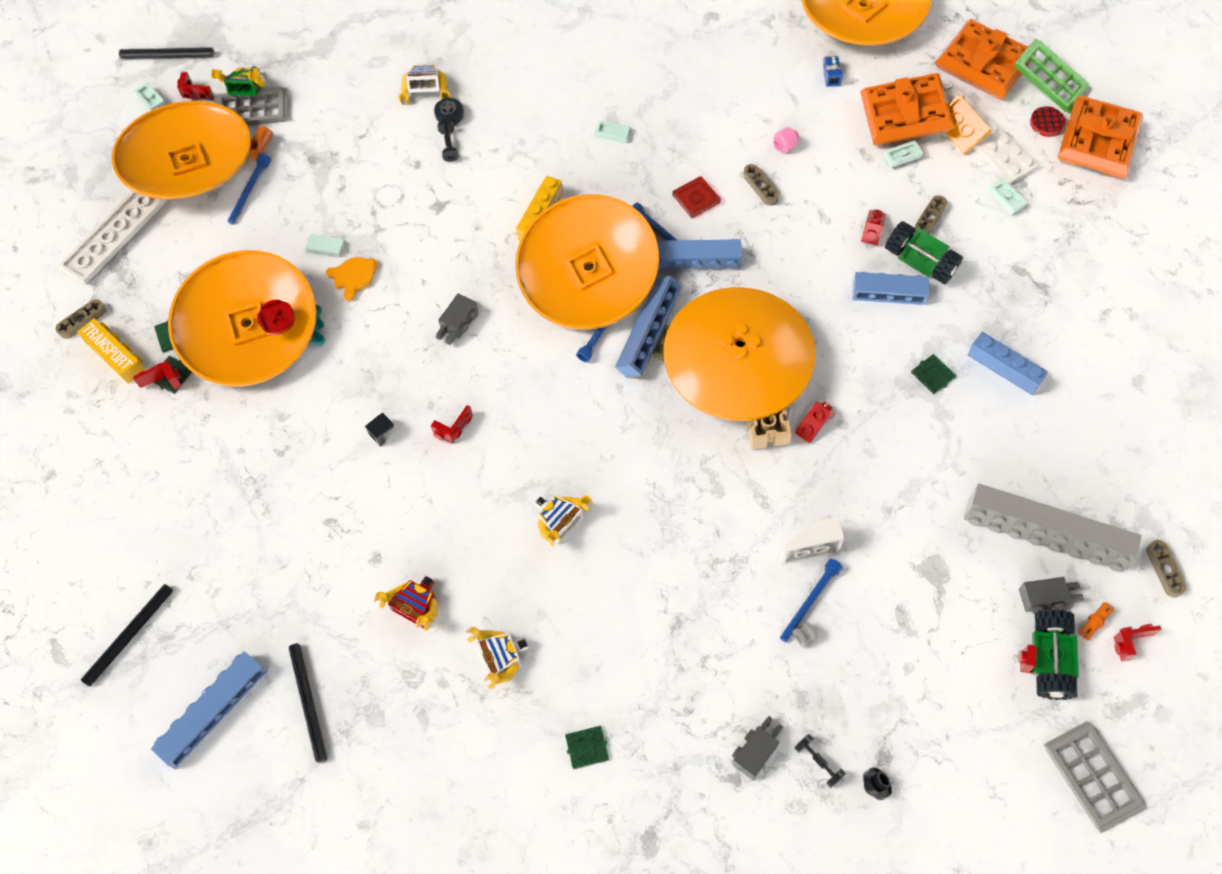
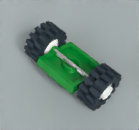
(923, 252)
(1055, 654)

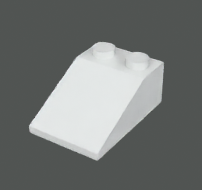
(818, 540)

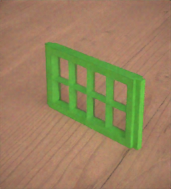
(1032, 76)

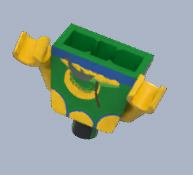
(241, 81)

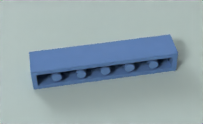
(700, 254)
(648, 327)
(208, 710)

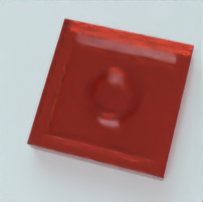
(696, 197)

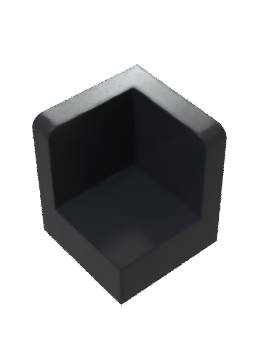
(379, 427)

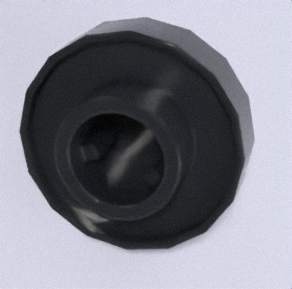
(877, 784)

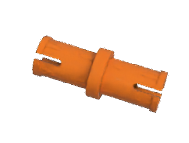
(1096, 621)

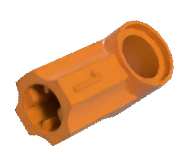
(260, 141)

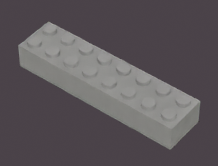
(1052, 527)

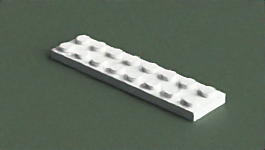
(996, 147)
(110, 236)

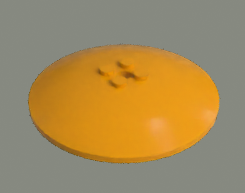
(869, 25)
(153, 148)
(581, 233)
(219, 298)
(732, 379)

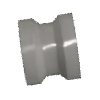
(805, 634)

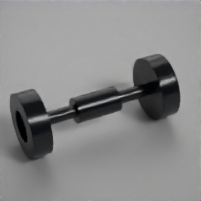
(450, 153)
(804, 743)

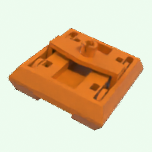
(983, 58)
(904, 105)
(1101, 134)

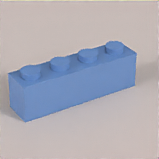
(890, 288)
(1007, 363)

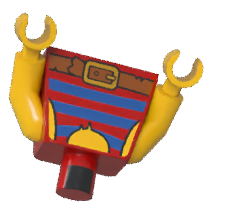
(412, 602)

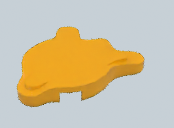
(353, 275)

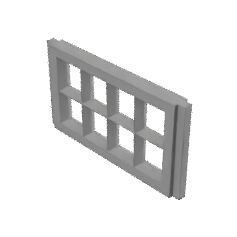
(282, 105)
(1118, 813)

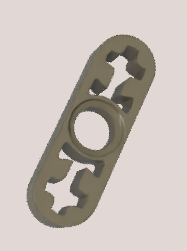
(761, 191)
(930, 209)
(72, 330)
(1169, 560)

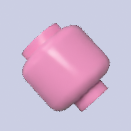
(786, 139)

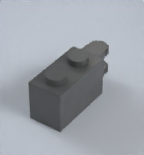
(457, 318)
(1048, 594)
(756, 750)

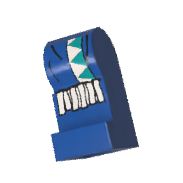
(832, 69)

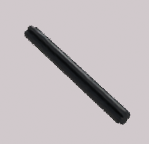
(166, 53)
(126, 635)
(307, 703)

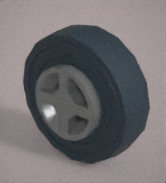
(449, 109)

